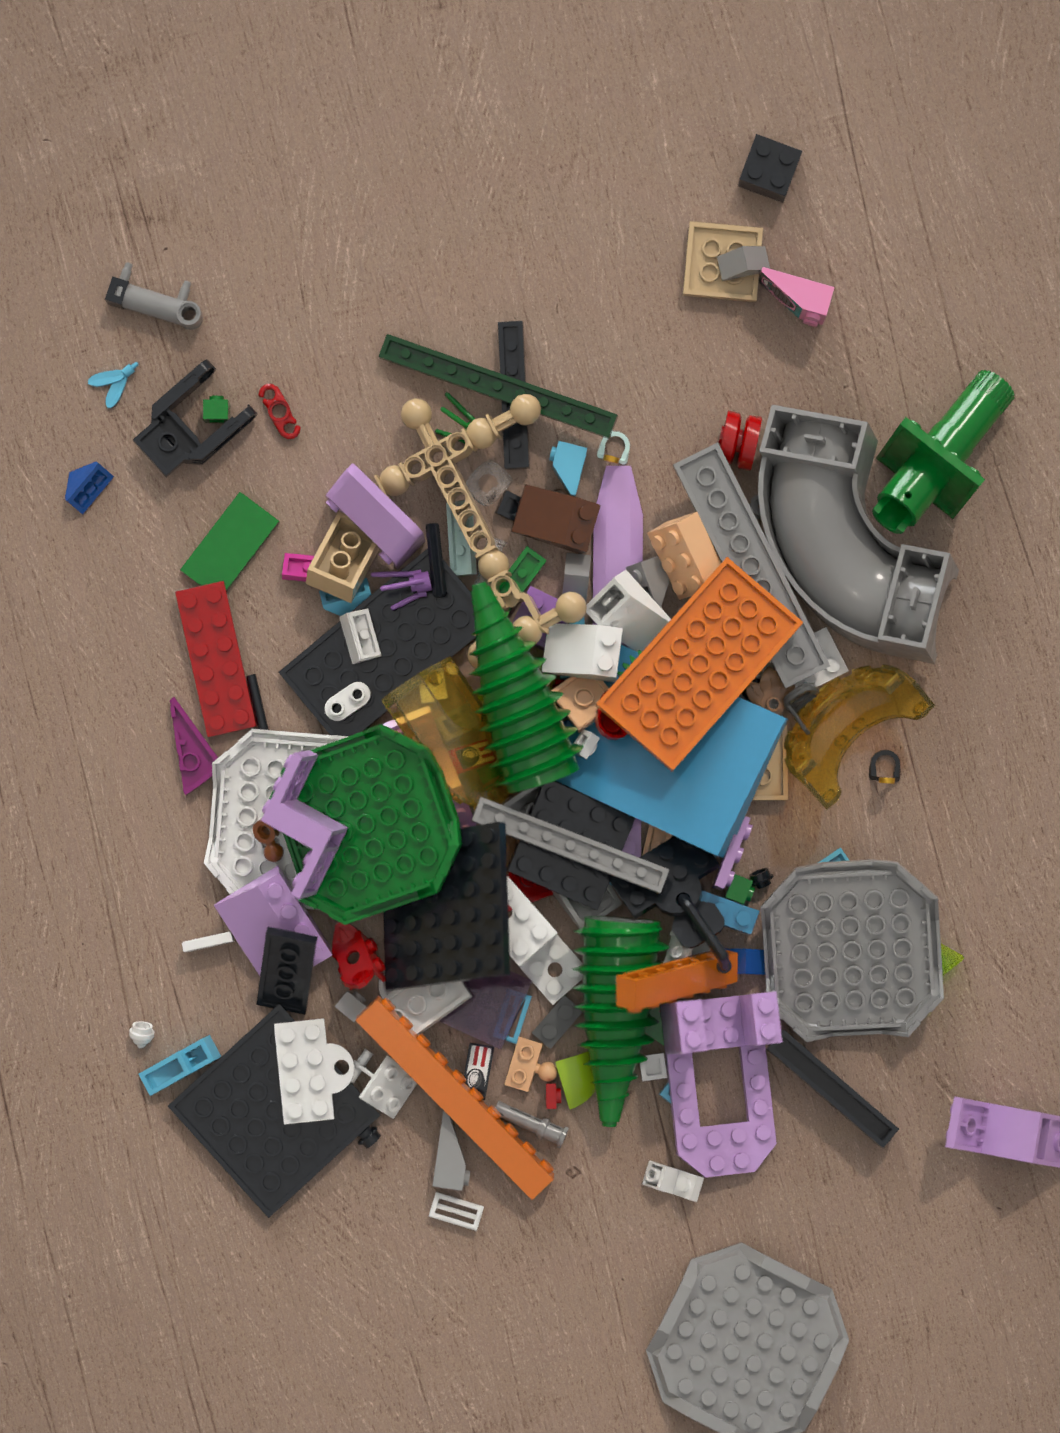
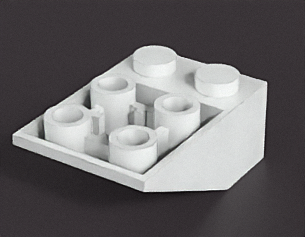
(629, 607)

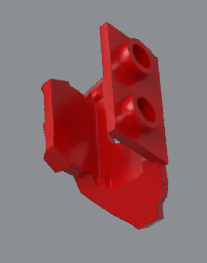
(349, 940)

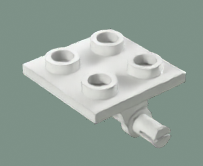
(387, 1087)

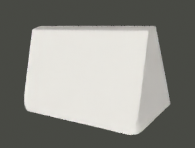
(360, 636)

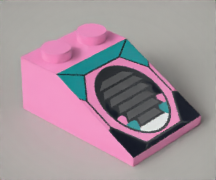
(801, 296)

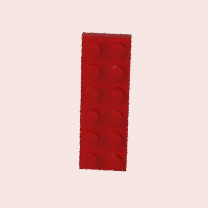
(215, 659)

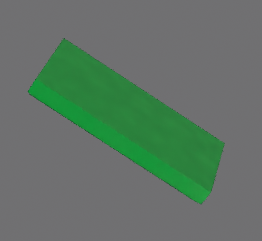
(230, 543)

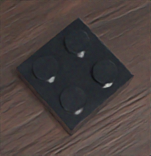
(769, 168)

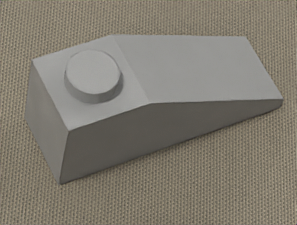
(450, 1162)

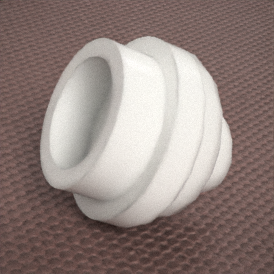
(141, 1033)

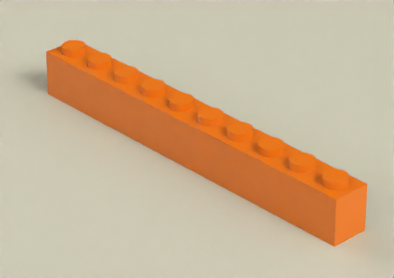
(455, 1097)

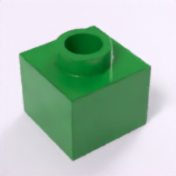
(216, 409)
(740, 890)

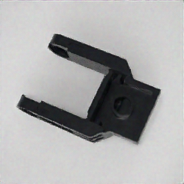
(171, 442)

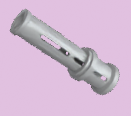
(541, 1127)

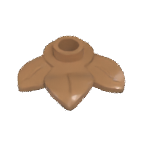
(768, 689)

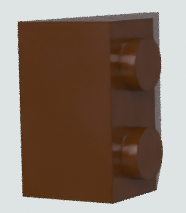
(556, 519)

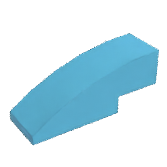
(180, 1065)

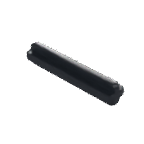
(435, 559)

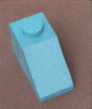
(568, 464)

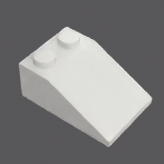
(583, 651)

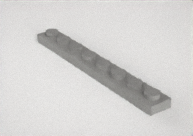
(572, 845)

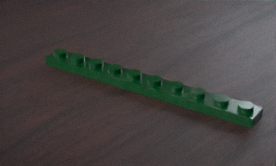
(496, 385)

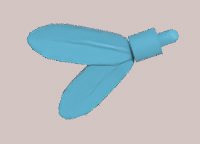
(117, 379)

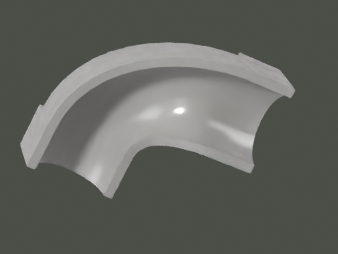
(828, 548)

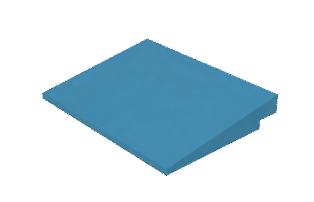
(704, 794)

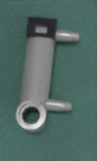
(125, 295)

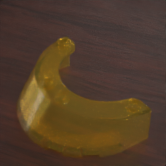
(840, 716)

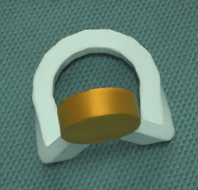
(624, 458)

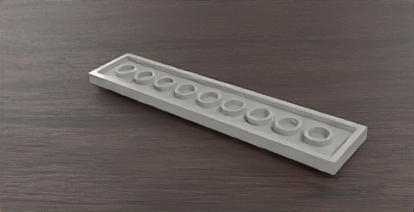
(740, 538)

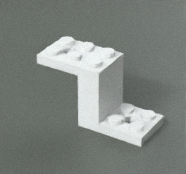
(537, 945)

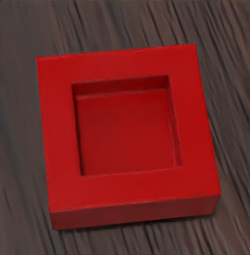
(553, 1096)

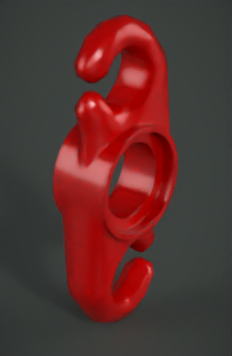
(279, 400)

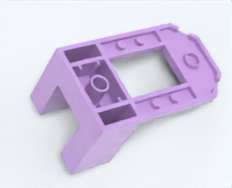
(717, 1024)

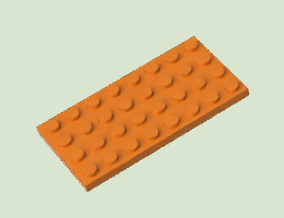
(699, 664)

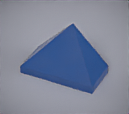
(86, 485)

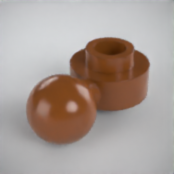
(273, 851)

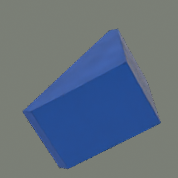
(750, 961)

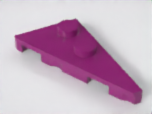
(192, 749)

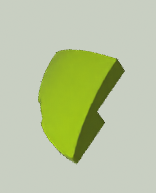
(576, 1079)

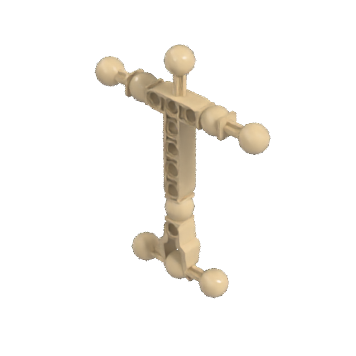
(492, 563)

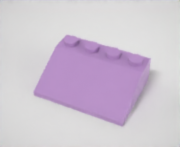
(263, 905)

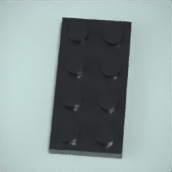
(286, 970)

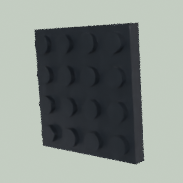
(581, 816)

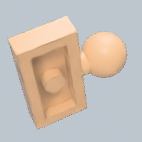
(525, 1065)

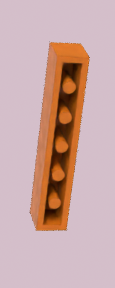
(672, 981)

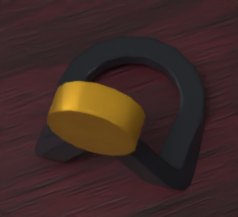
(872, 769)

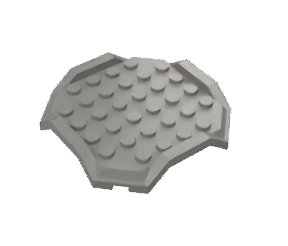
(853, 949)
(747, 1344)

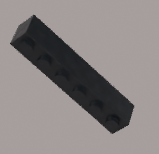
(833, 1089)

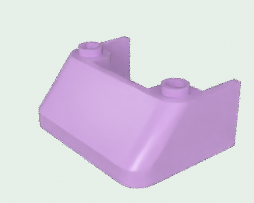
(376, 516)

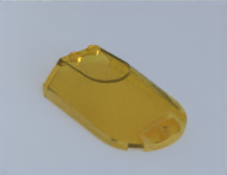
(440, 714)

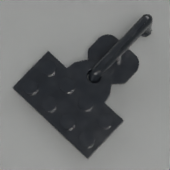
(694, 919)

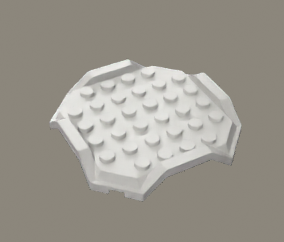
(240, 789)

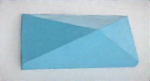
(341, 607)

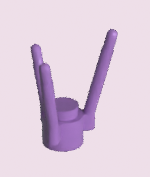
(418, 581)

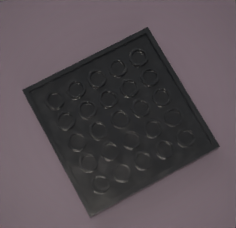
(462, 927)
(240, 1120)

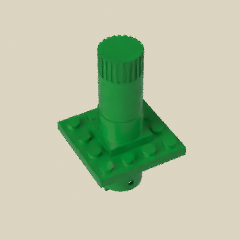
(933, 464)

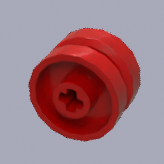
(743, 441)

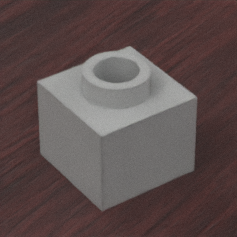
(351, 1005)

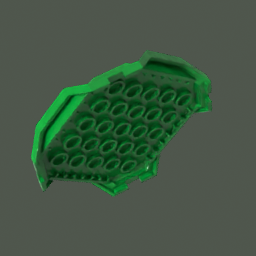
(397, 821)

